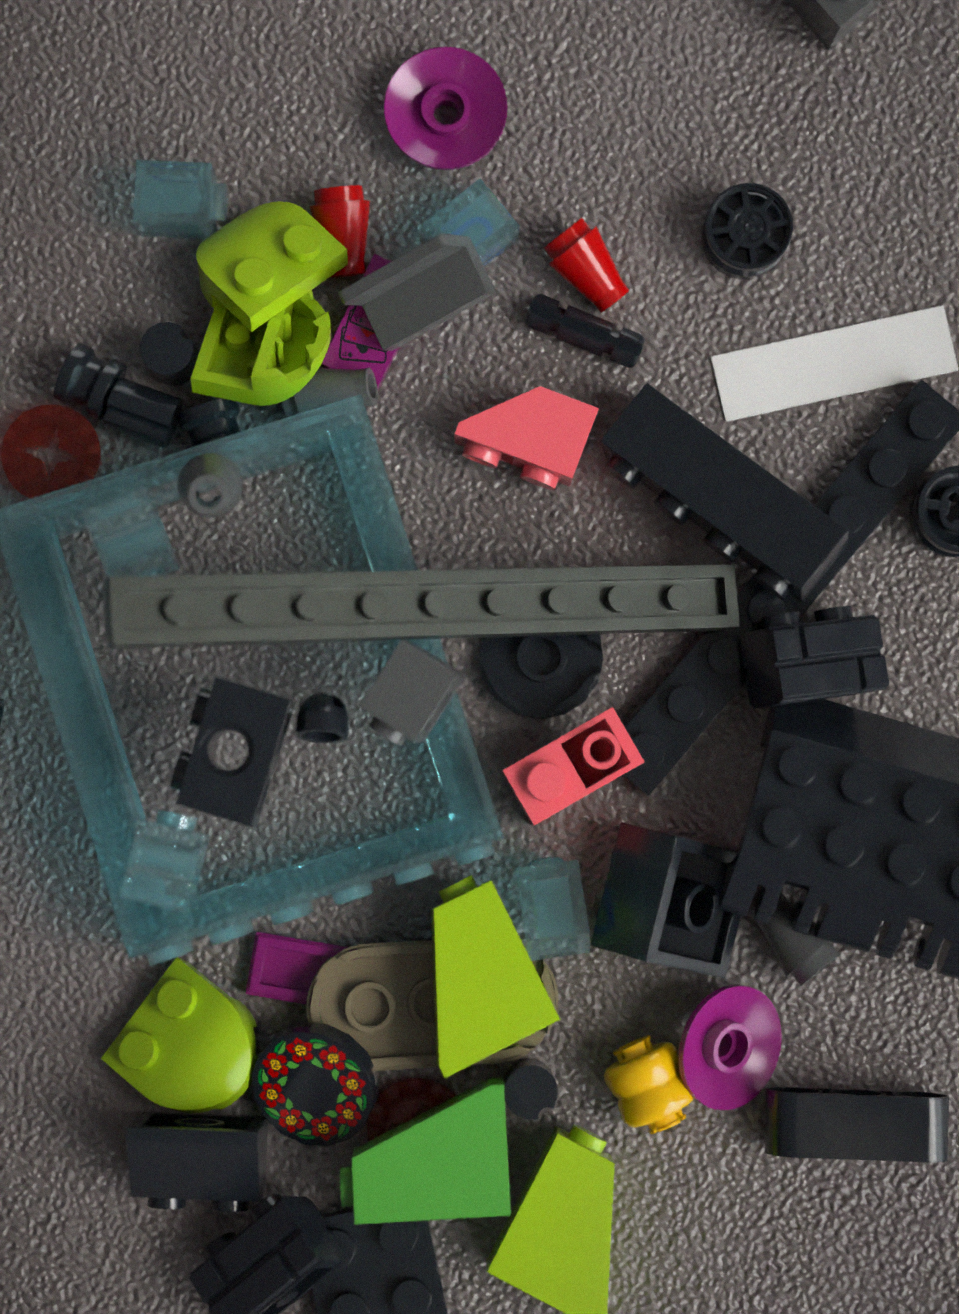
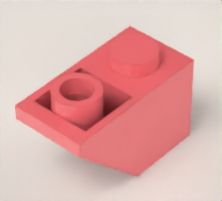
(533, 432)
(572, 766)

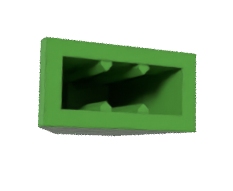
(436, 1164)

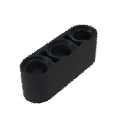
(856, 1124)

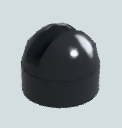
(322, 719)

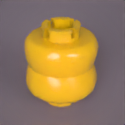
(648, 1084)

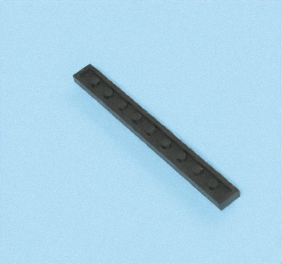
(416, 604)

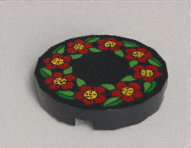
(315, 1084)

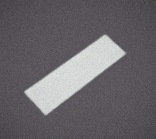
(834, 363)

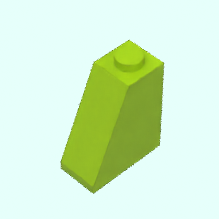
(481, 978)
(562, 1226)

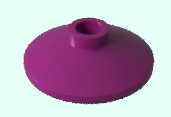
(445, 79)
(730, 1047)

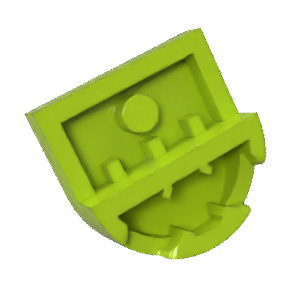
(266, 261)
(264, 363)
(187, 1044)

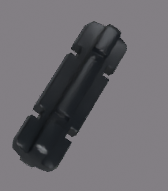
(584, 330)

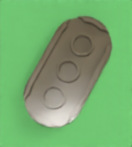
(390, 1003)

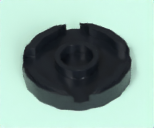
(541, 673)

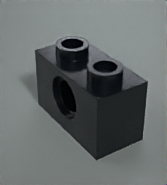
(238, 792)

